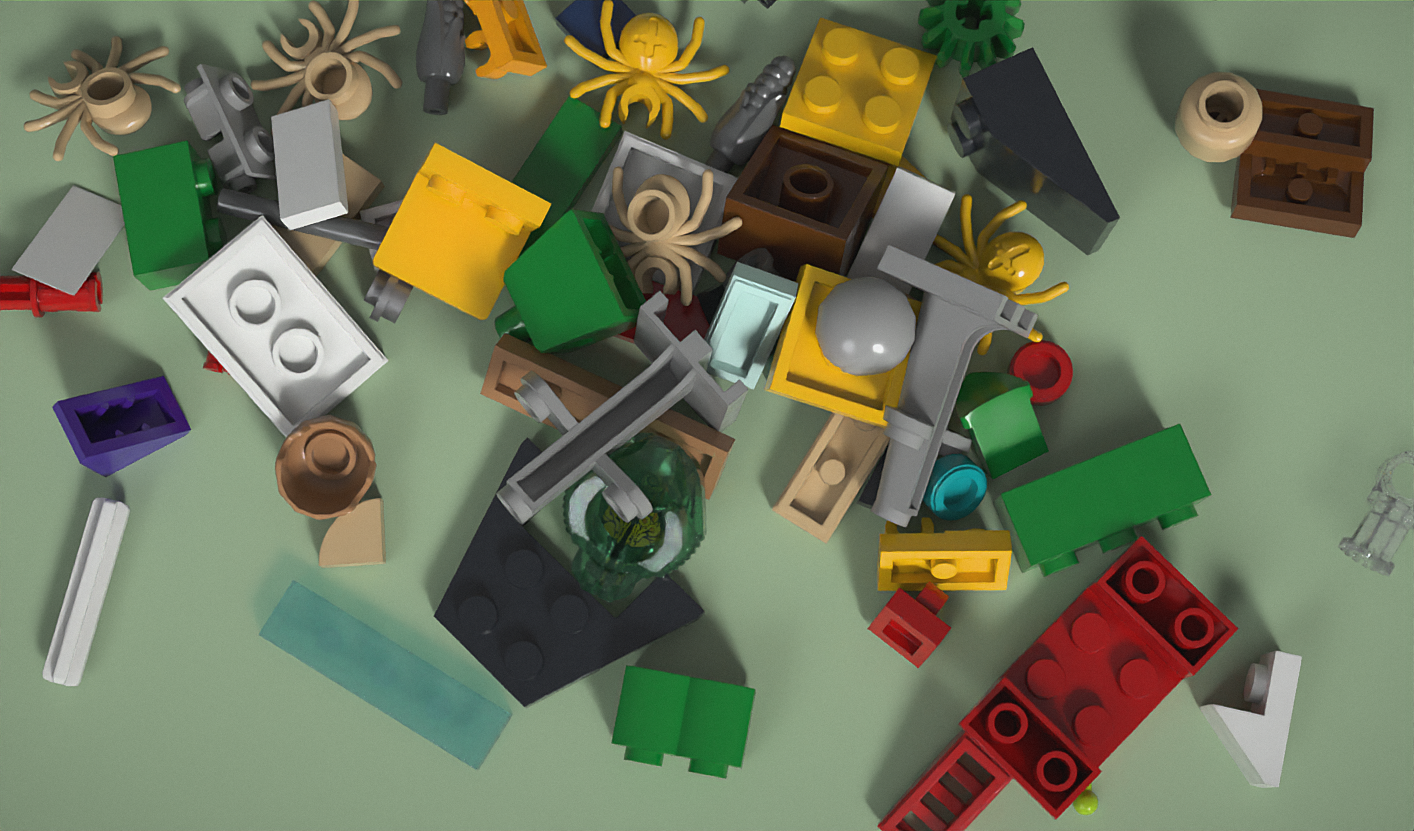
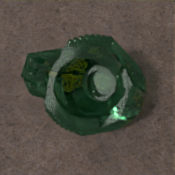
(621, 553)

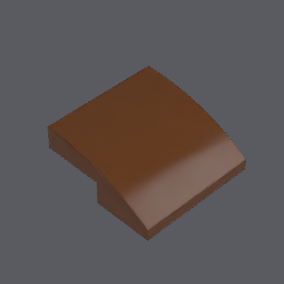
(1305, 165)

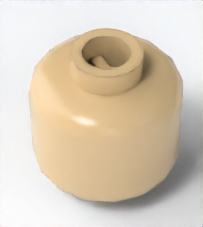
(1236, 114)

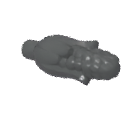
(441, 53)
(751, 116)

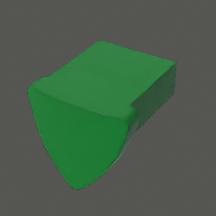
(1000, 421)

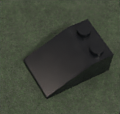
(1030, 150)

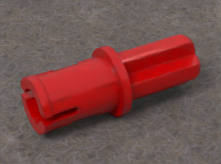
(25, 293)

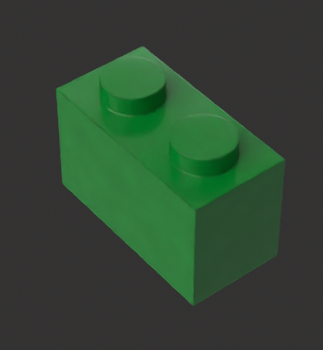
(168, 212)

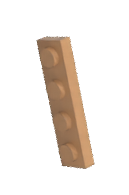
(585, 392)

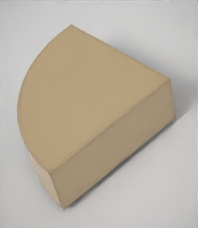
(356, 537)

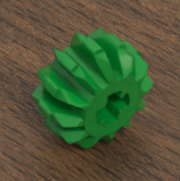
(993, 39)

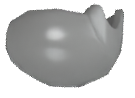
(865, 326)

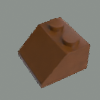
(802, 203)

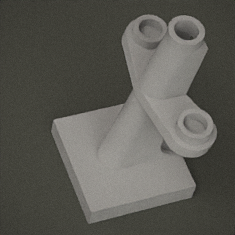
(948, 327)
(675, 374)

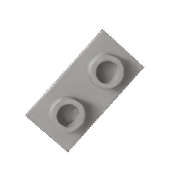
(223, 105)

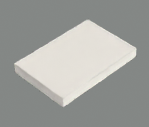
(275, 327)

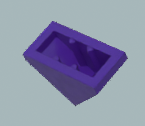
(121, 424)

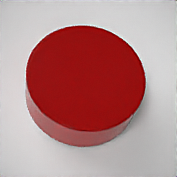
(1045, 368)

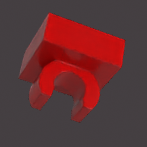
(912, 623)

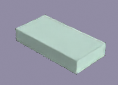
(748, 323)

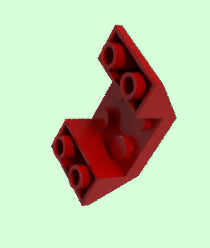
(1096, 675)

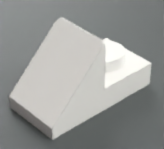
(1260, 736)

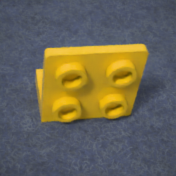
(459, 232)

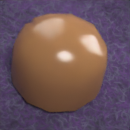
(325, 467)

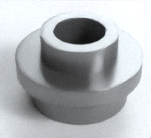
(388, 296)

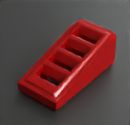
(930, 781)

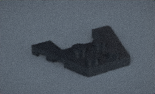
(531, 616)

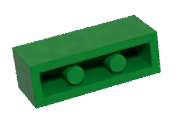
(1103, 501)

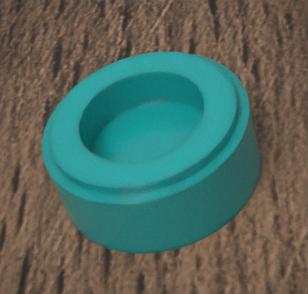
(955, 487)

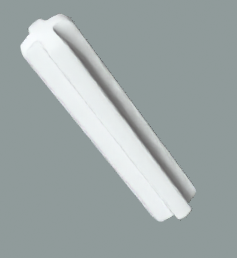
(86, 592)

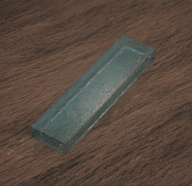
(385, 675)

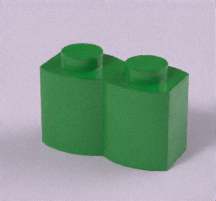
(683, 719)

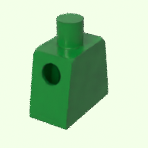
(571, 287)

